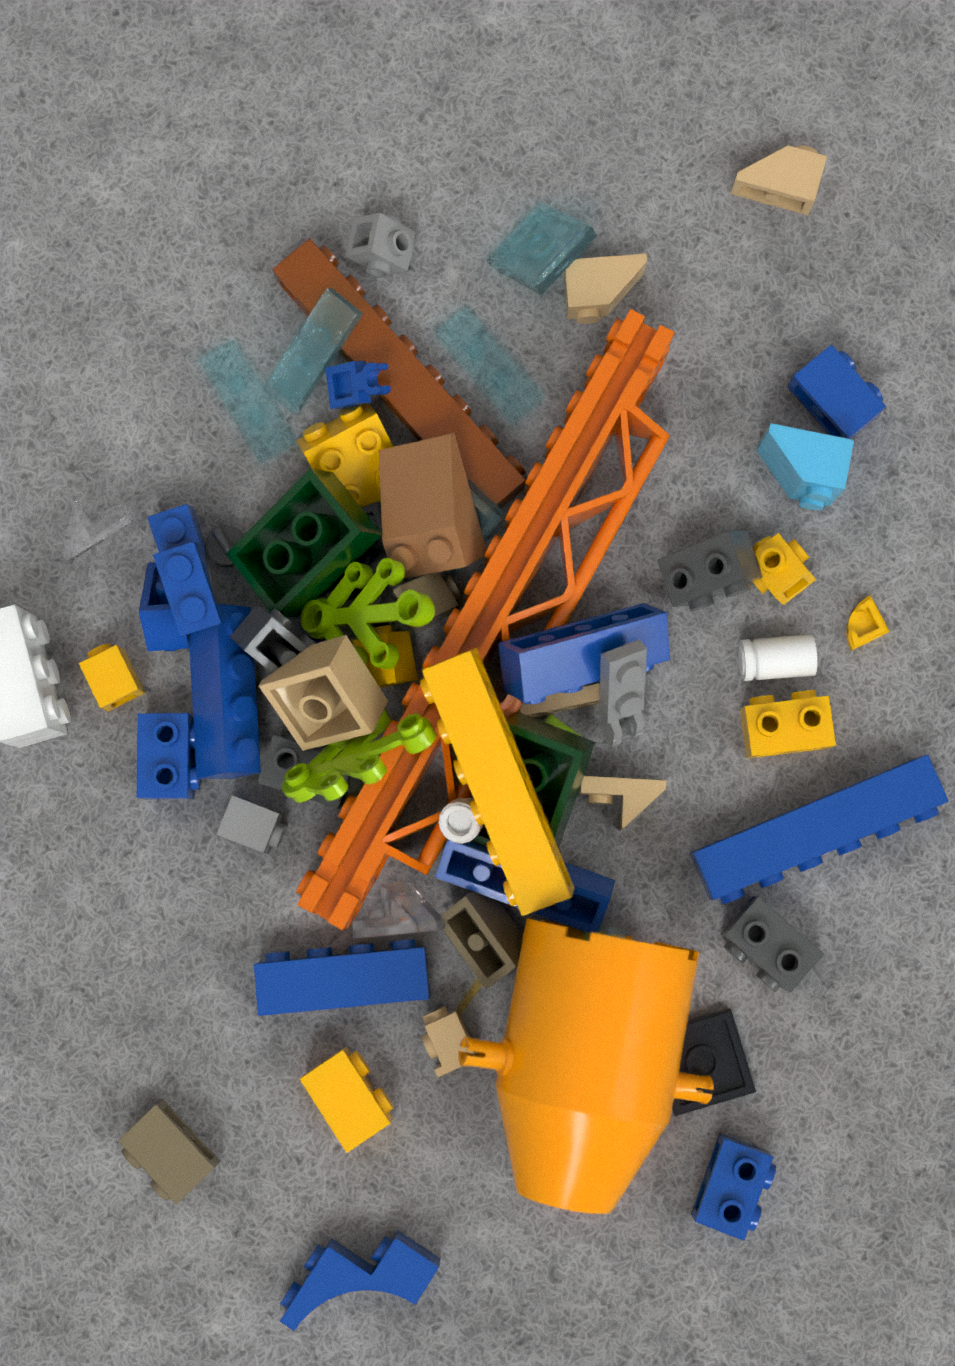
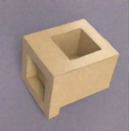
(444, 1038)

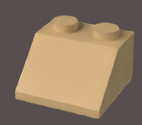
(325, 694)

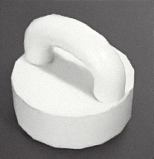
(458, 822)

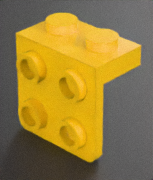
(349, 450)

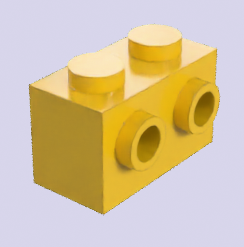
(788, 725)
(348, 1098)

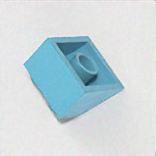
(807, 463)

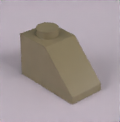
(440, 590)

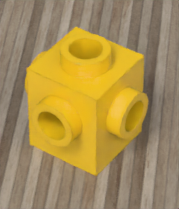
(782, 568)

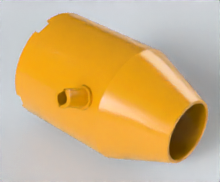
(589, 1061)

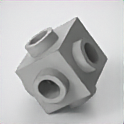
(380, 244)

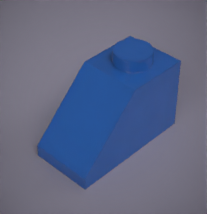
(156, 615)

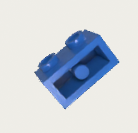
(837, 394)
(166, 756)
(733, 1187)

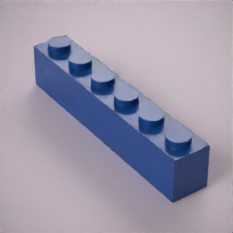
(818, 828)

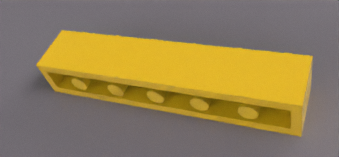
(497, 781)

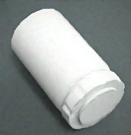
(777, 657)

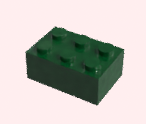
(303, 543)
(555, 766)

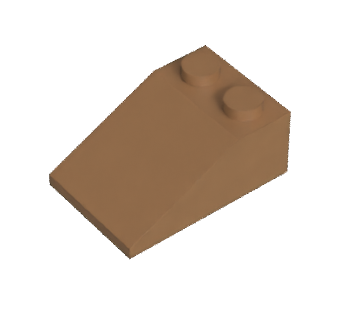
(428, 507)

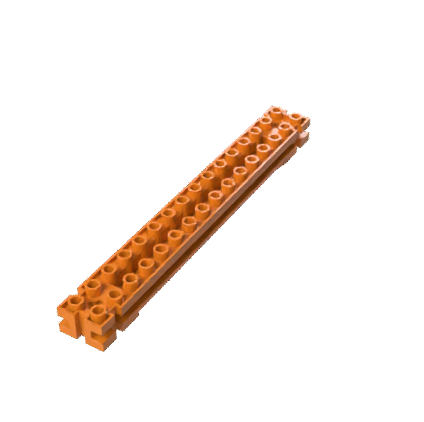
(604, 409)

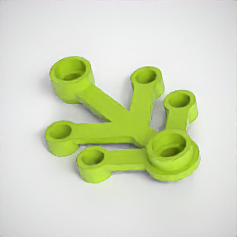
(323, 616)
(356, 760)

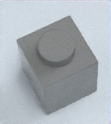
(252, 825)

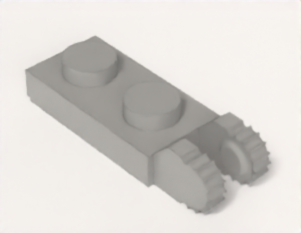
(622, 691)

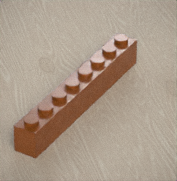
(415, 389)

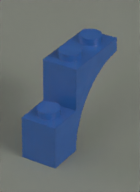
(184, 569)
(400, 1269)

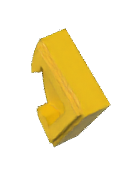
(865, 624)

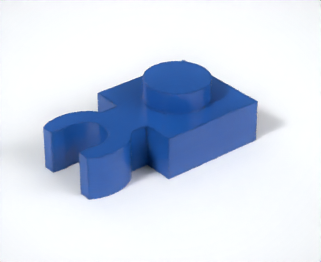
(353, 383)

